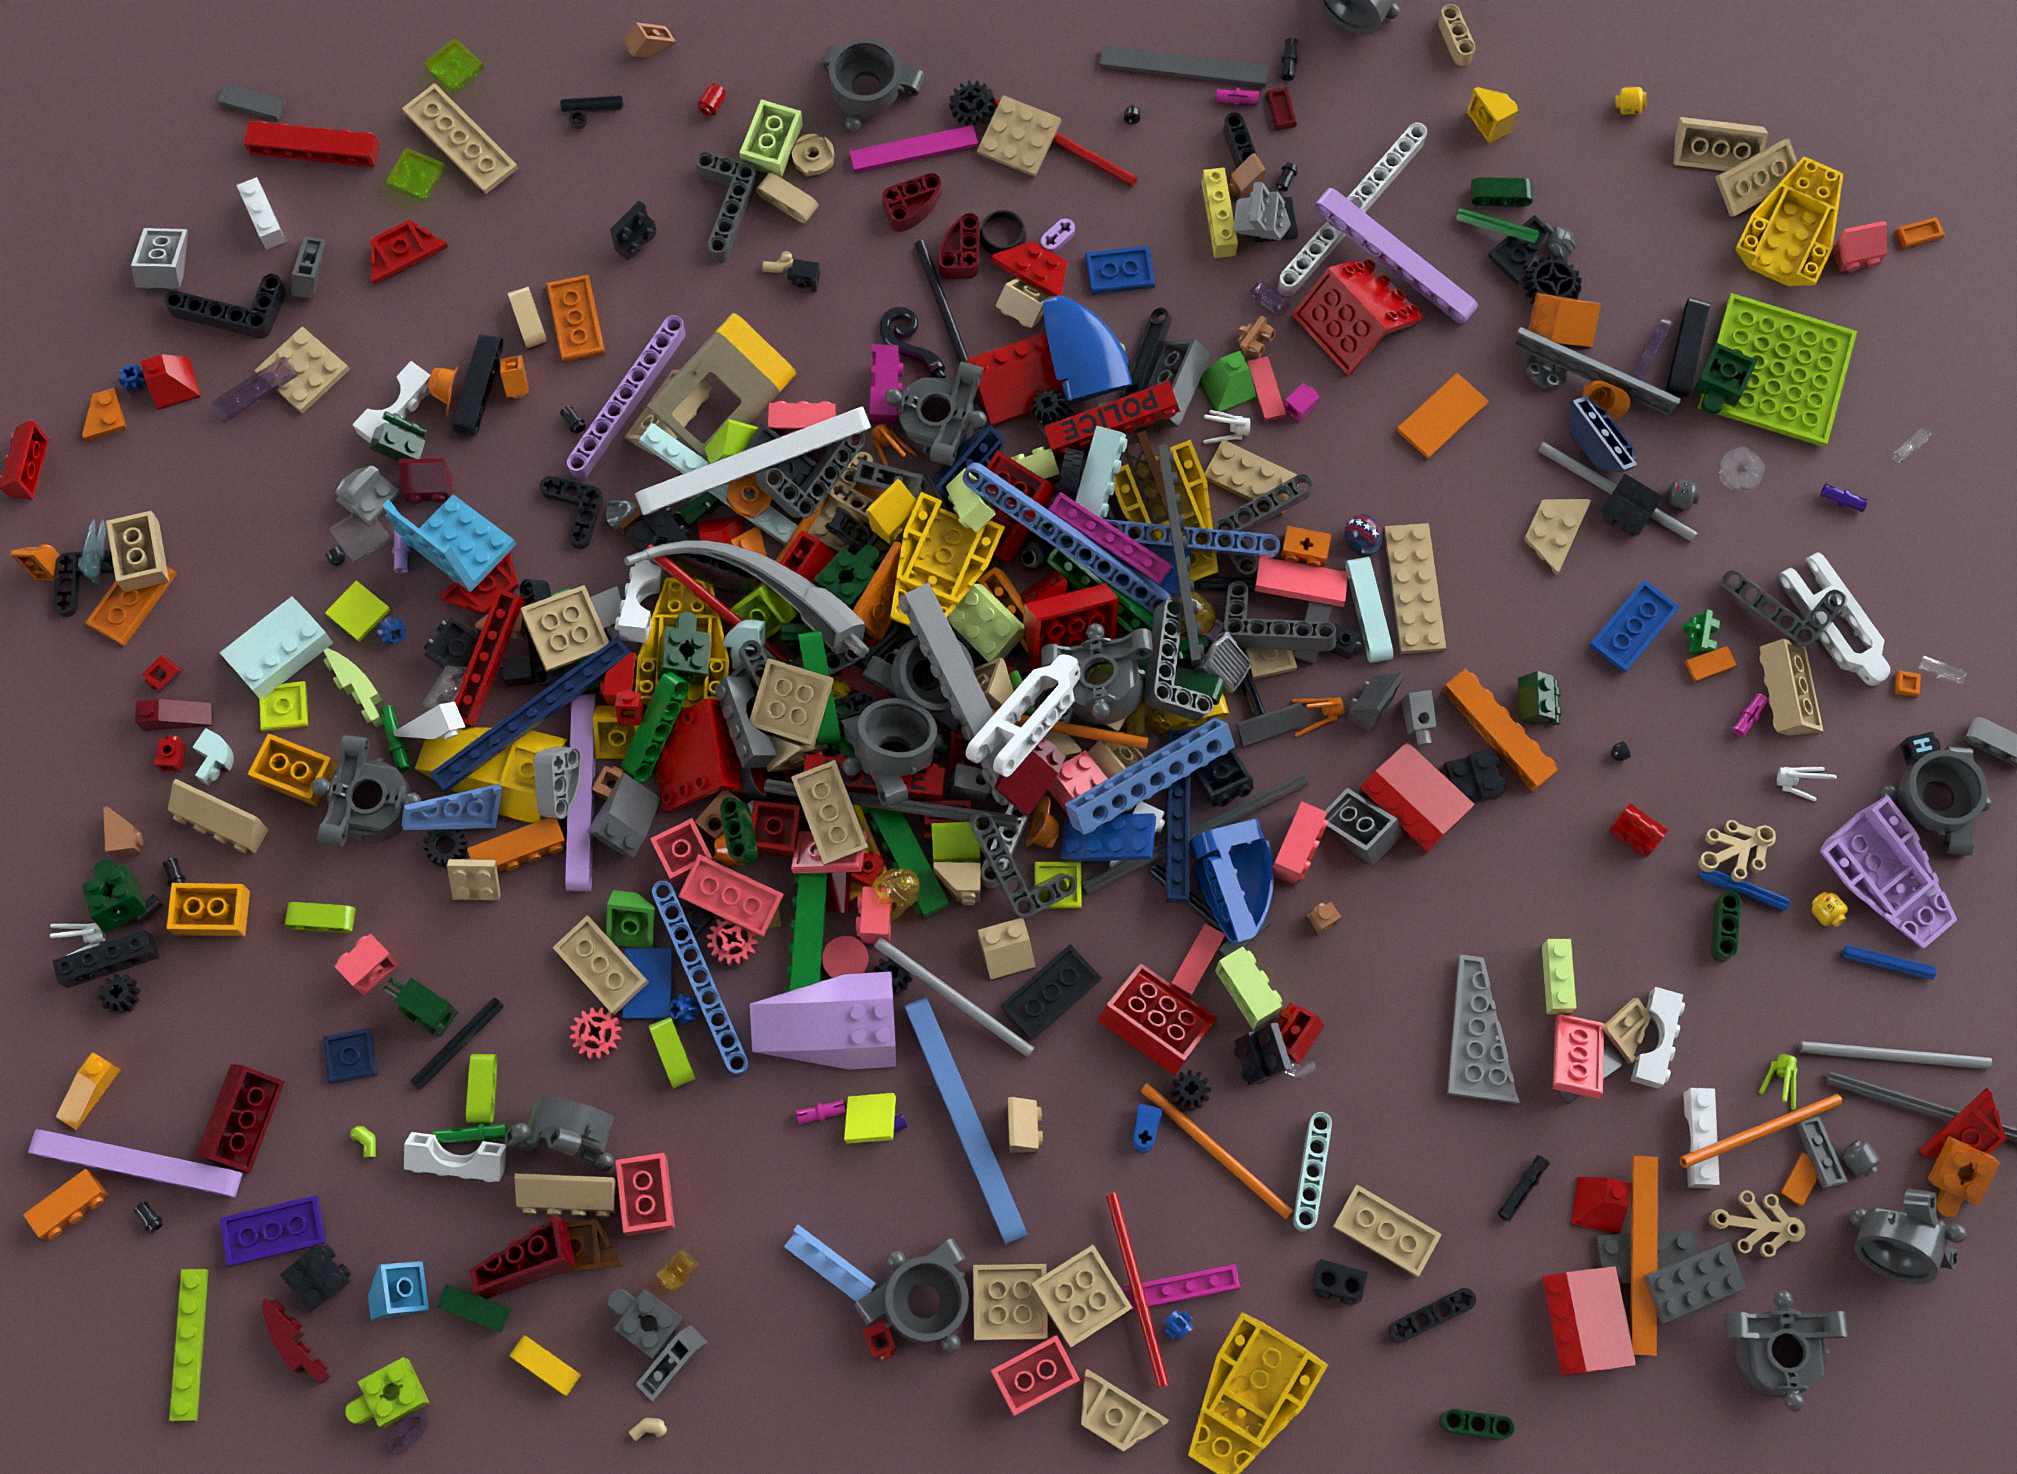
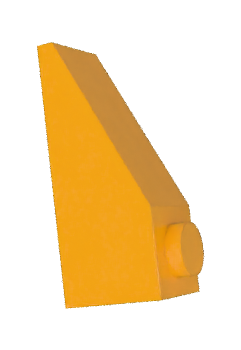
(86, 1090)

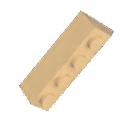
(1716, 143)
(683, 413)
(1790, 688)
(216, 817)
(566, 1194)

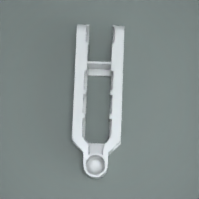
(1867, 664)
(1024, 739)

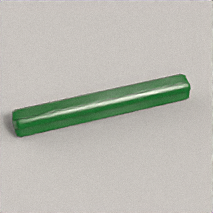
(1497, 225)

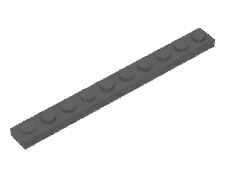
(1182, 564)

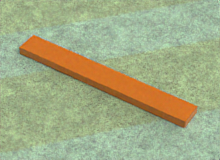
(1643, 1253)

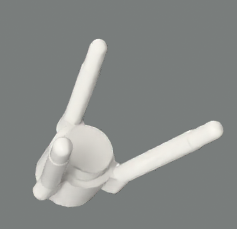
(1238, 425)
(1790, 776)
(90, 932)

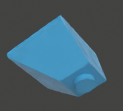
(398, 1290)

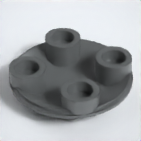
(1545, 373)

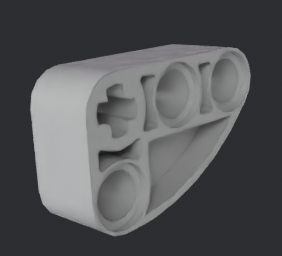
(556, 780)

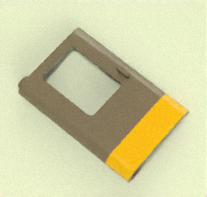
(741, 363)

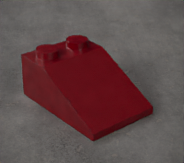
(1031, 777)

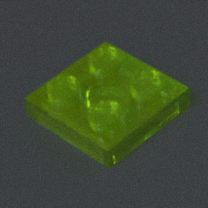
(453, 65)
(415, 174)

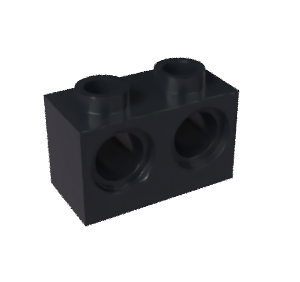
(1340, 1275)

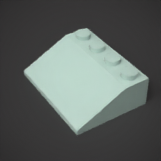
(276, 647)

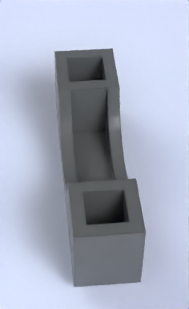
(752, 745)

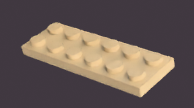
(460, 138)
(1414, 588)

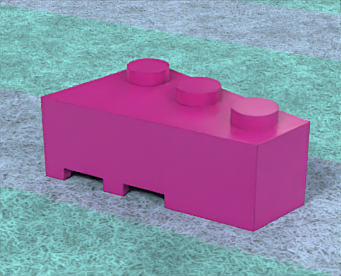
(885, 375)

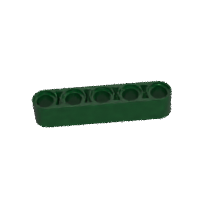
(1193, 680)

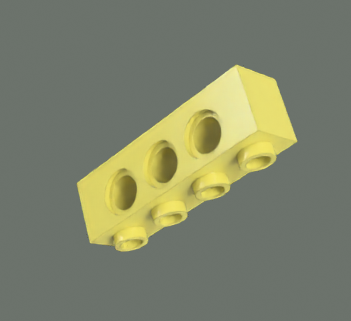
(1219, 212)

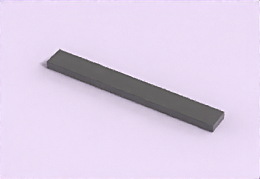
(1184, 66)
(1594, 370)

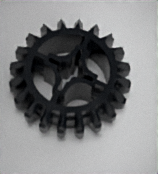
(1558, 277)

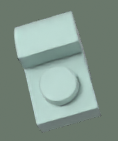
(741, 633)
(217, 755)

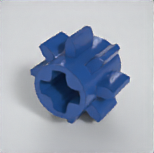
(132, 377)
(386, 630)
(684, 1009)
(1178, 1325)

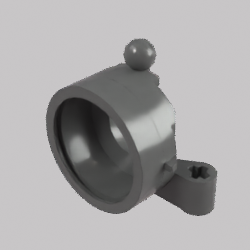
(1359, 15)
(872, 59)
(940, 438)
(900, 682)
(1125, 688)
(890, 722)
(1968, 791)
(343, 816)
(565, 1128)
(1908, 1243)
(933, 1270)
(1754, 1346)

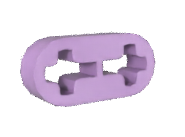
(1061, 238)

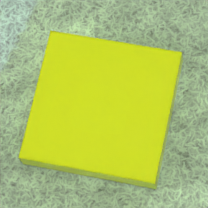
(357, 611)
(284, 707)
(1046, 870)
(870, 1118)

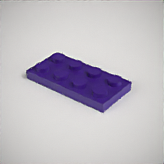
(272, 1231)

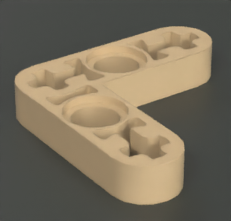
(848, 489)

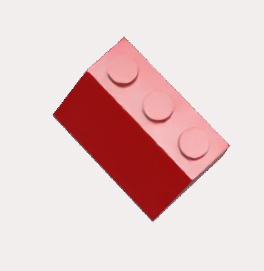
(24, 461)

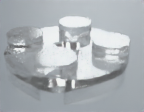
(1741, 457)

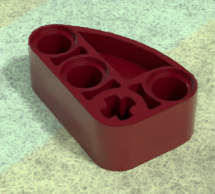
(911, 207)
(956, 253)

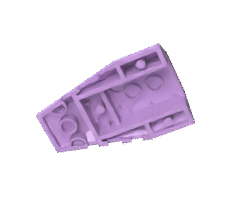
(1887, 869)
(830, 1023)

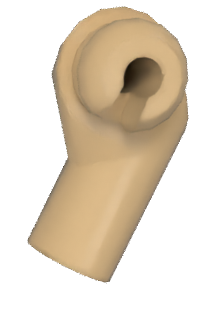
(781, 265)
(648, 1425)

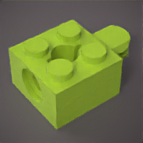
(388, 1395)

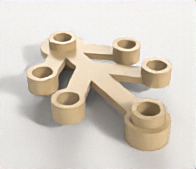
(1739, 847)
(1762, 1224)

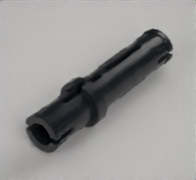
(1529, 1179)

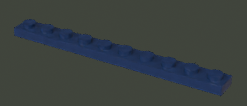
(529, 715)

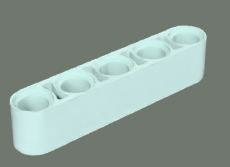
(1369, 610)
(1318, 1161)

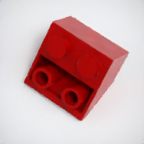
(807, 556)

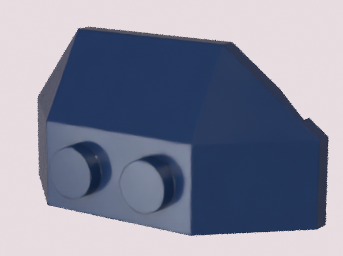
(1600, 436)
(976, 449)

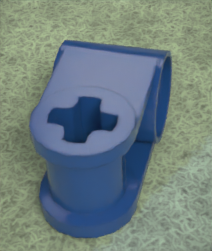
(1146, 1124)

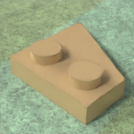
(1628, 1028)

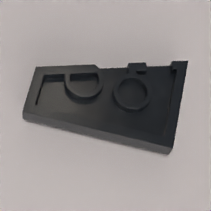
(1515, 254)

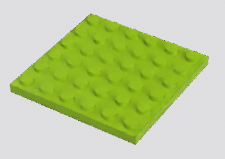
(1796, 370)

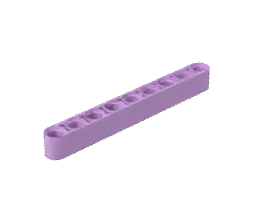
(1396, 256)
(626, 406)
(581, 815)
(135, 1163)

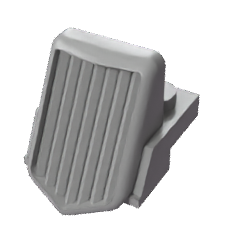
(1261, 214)
(365, 493)
(1225, 661)

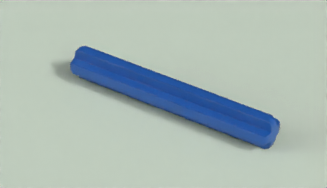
(1746, 889)
(1889, 962)

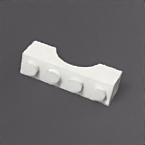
(413, 389)
(635, 620)
(1652, 1067)
(1701, 1116)
(425, 1154)

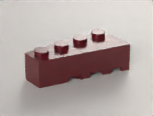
(525, 1261)

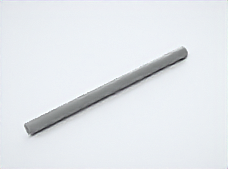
(1609, 487)
(954, 997)
(1895, 1055)

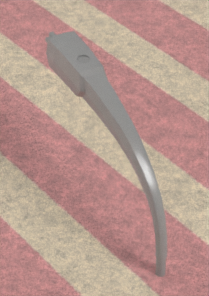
(818, 607)

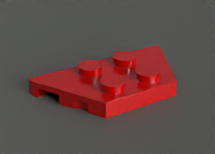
(401, 249)
(1034, 266)
(482, 596)
(1974, 1125)

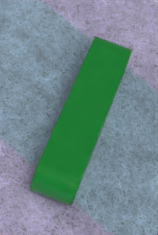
(815, 660)
(655, 727)

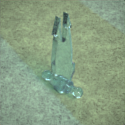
(93, 553)

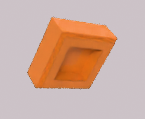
(1907, 684)

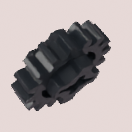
(972, 103)

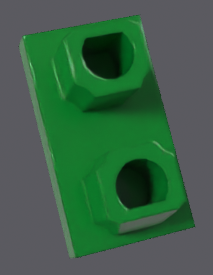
(1699, 630)

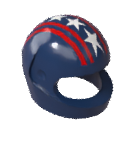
(1363, 532)

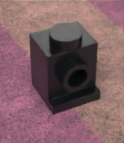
(804, 274)
(1346, 648)

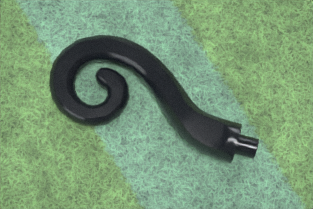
(926, 357)

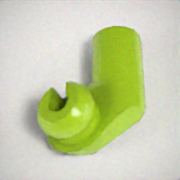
(366, 1138)

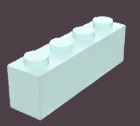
(1100, 470)

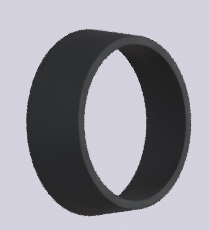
(992, 248)
(752, 790)

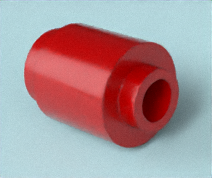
(711, 100)

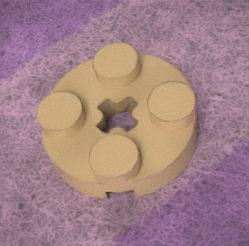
(817, 165)

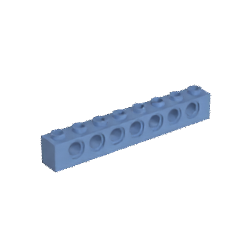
(1149, 775)

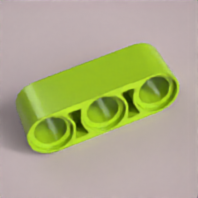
(320, 917)
(672, 1052)
(481, 1088)

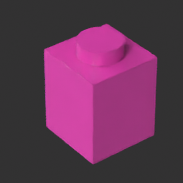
(1301, 402)

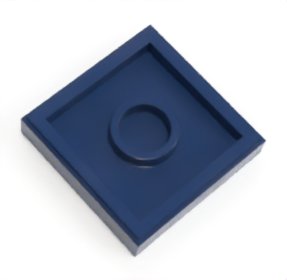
(350, 1056)

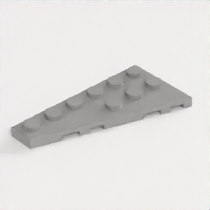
(1478, 1048)

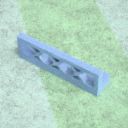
(829, 1264)

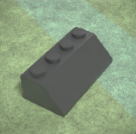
(1183, 366)

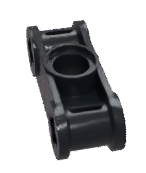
(844, 525)

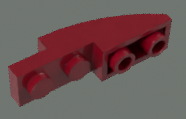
(285, 1335)

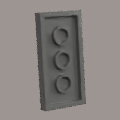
(1616, 1250)
(1694, 1281)

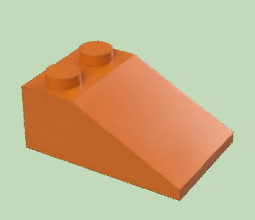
(1564, 319)

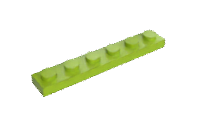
(189, 1345)

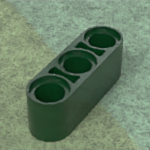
(1501, 192)
(745, 838)
(1732, 918)
(474, 1308)
(1488, 1424)

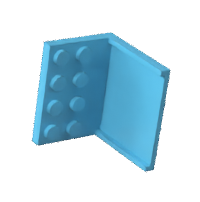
(455, 540)

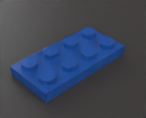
(1634, 626)
(1117, 840)

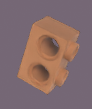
(713, 815)

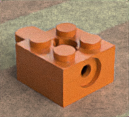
(1961, 1175)

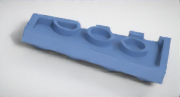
(456, 811)

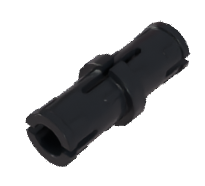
(1289, 59)

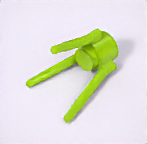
(1787, 1069)

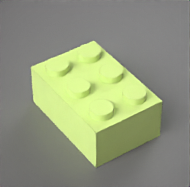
(771, 137)
(986, 623)
(1249, 987)

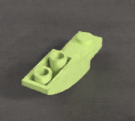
(354, 682)

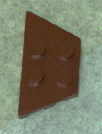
(591, 1247)

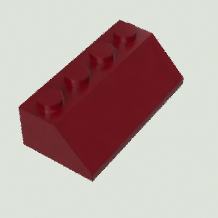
(240, 1118)

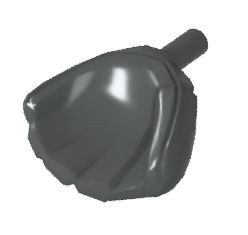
(1560, 241)
(618, 511)

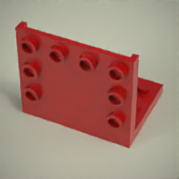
(1353, 311)
(700, 758)

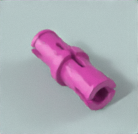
(1252, 96)
(1750, 715)
(820, 1112)

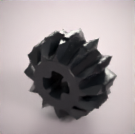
(1045, 400)
(903, 974)
(125, 998)
(1193, 1081)

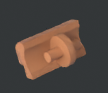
(1252, 335)

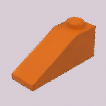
(37, 561)

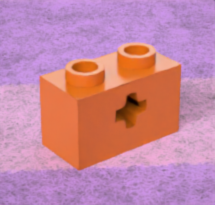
(1316, 543)

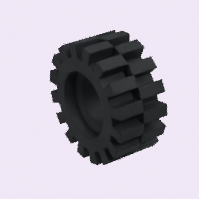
(435, 836)

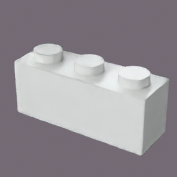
(261, 213)

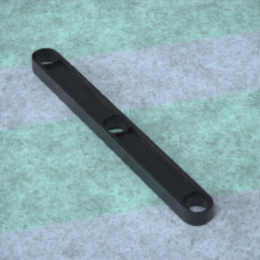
(1148, 353)

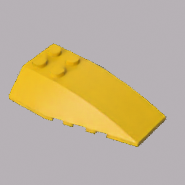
(1193, 497)
(941, 553)
(1252, 1395)

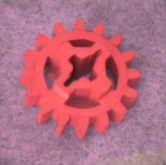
(727, 949)
(587, 1038)

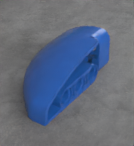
(1083, 351)
(1235, 876)

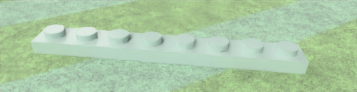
(686, 461)

